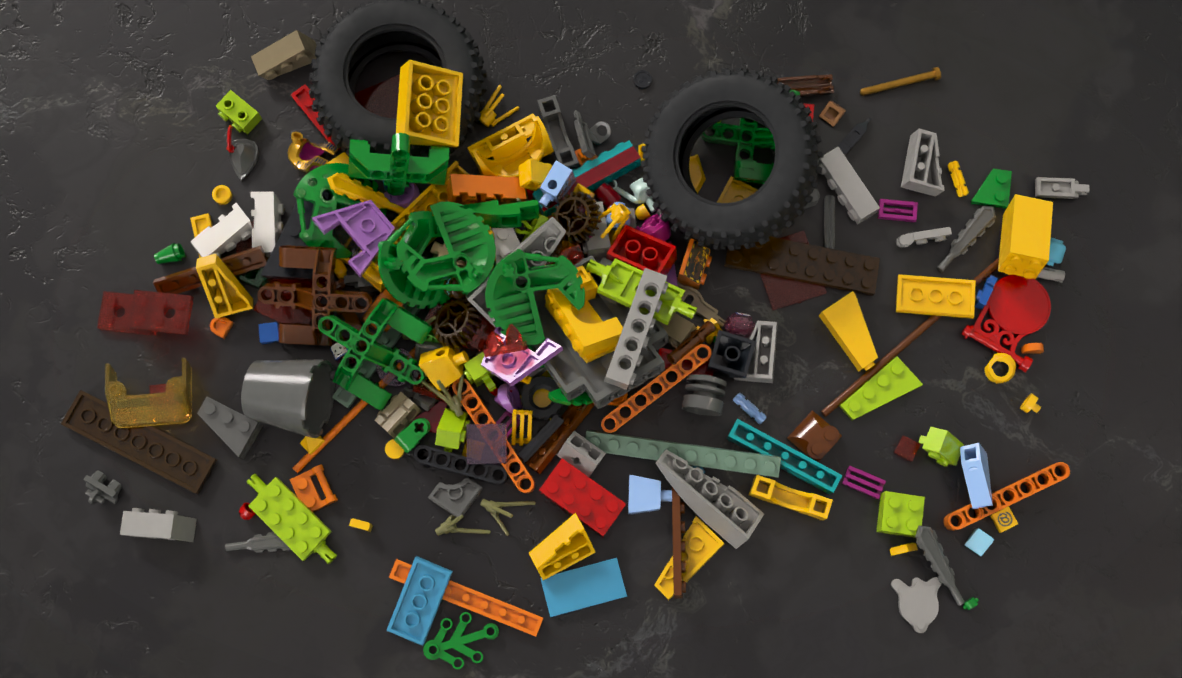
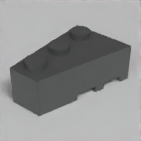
(231, 426)

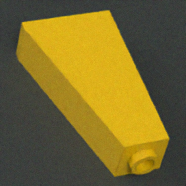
(850, 331)

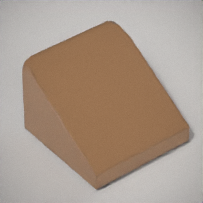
(832, 113)

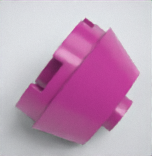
(656, 227)

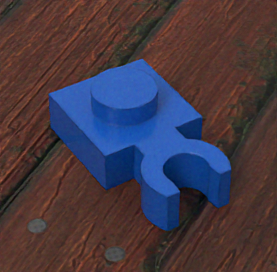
(983, 295)

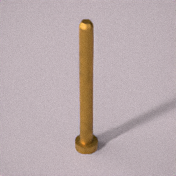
(935, 73)

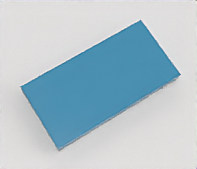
(583, 587)
(419, 600)

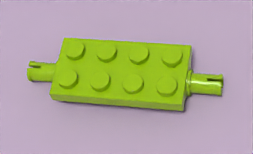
(621, 282)
(290, 519)

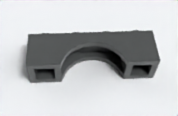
(554, 125)

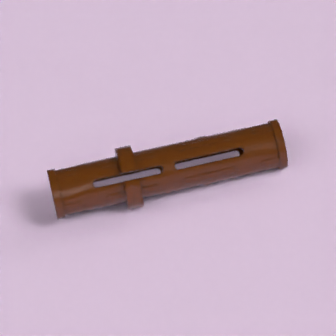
(697, 337)

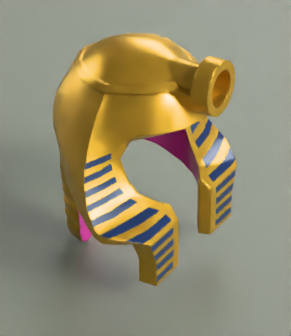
(306, 155)

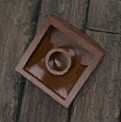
(814, 436)

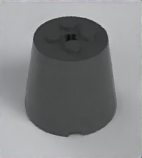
(289, 394)

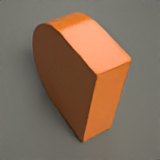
(221, 326)
(1032, 348)

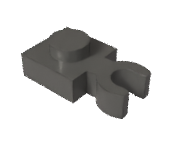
(421, 400)

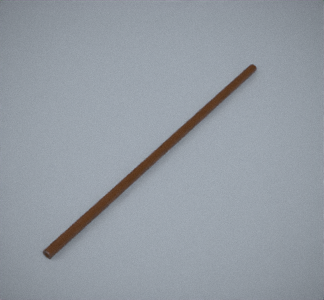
(896, 350)

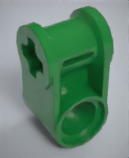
(411, 436)

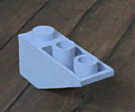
(976, 473)

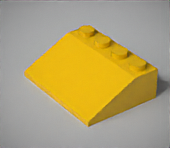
(429, 104)

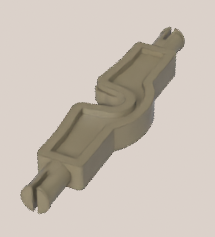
(704, 309)

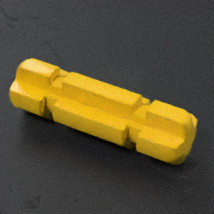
(958, 179)

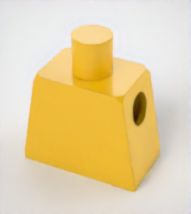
(443, 365)

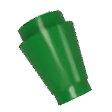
(170, 254)

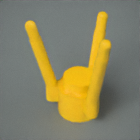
(488, 115)
(619, 214)

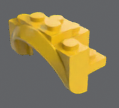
(510, 148)

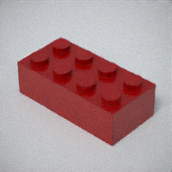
(583, 496)

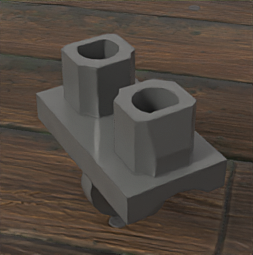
(95, 484)

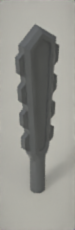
(975, 228)
(259, 544)
(933, 552)

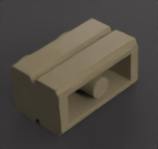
(397, 414)

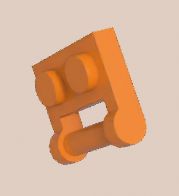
(307, 492)

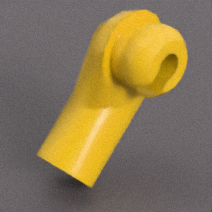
(340, 269)

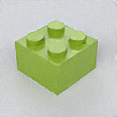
(900, 513)

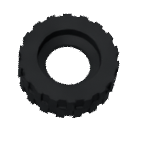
(527, 398)

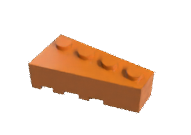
(479, 188)

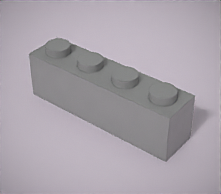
(848, 186)

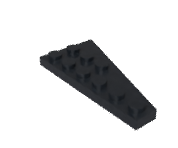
(291, 237)

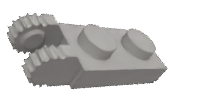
(923, 236)

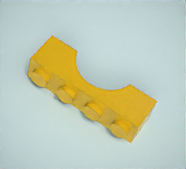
(789, 498)

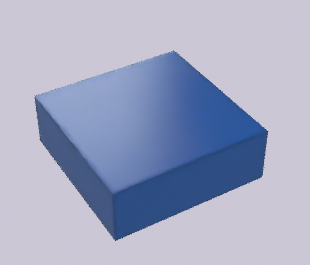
(269, 332)

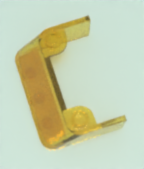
(150, 409)

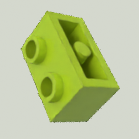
(238, 112)

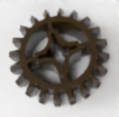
(573, 206)
(456, 323)

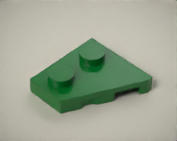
(994, 190)

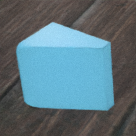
(979, 541)

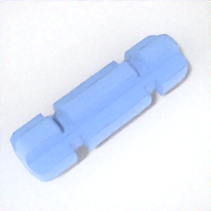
(749, 408)

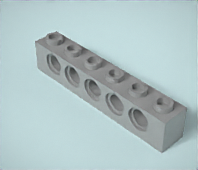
(649, 281)

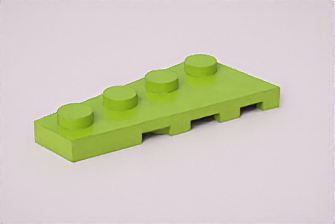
(882, 388)

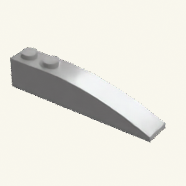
(540, 242)
(713, 502)

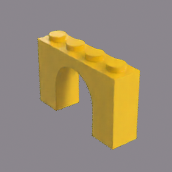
(584, 337)

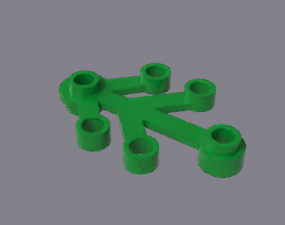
(456, 641)

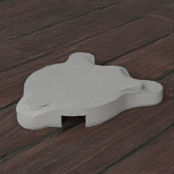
(918, 602)

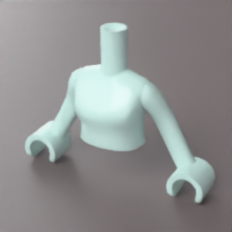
(639, 189)

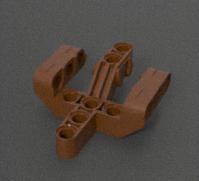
(323, 263)

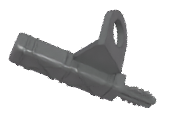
(588, 136)

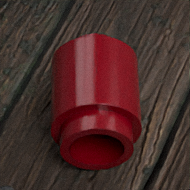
(607, 195)

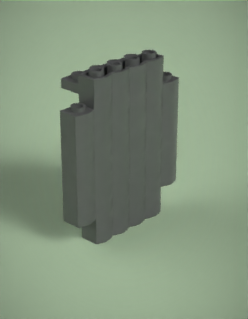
(571, 370)

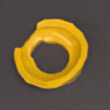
(1001, 357)

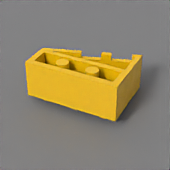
(222, 288)
(562, 548)

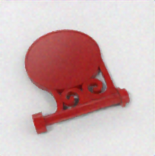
(1017, 308)

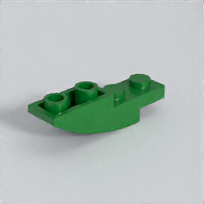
(505, 215)

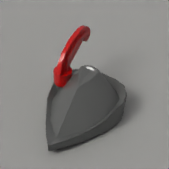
(242, 154)

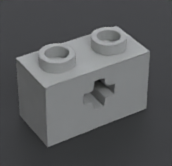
(581, 453)

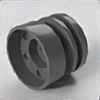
(704, 390)

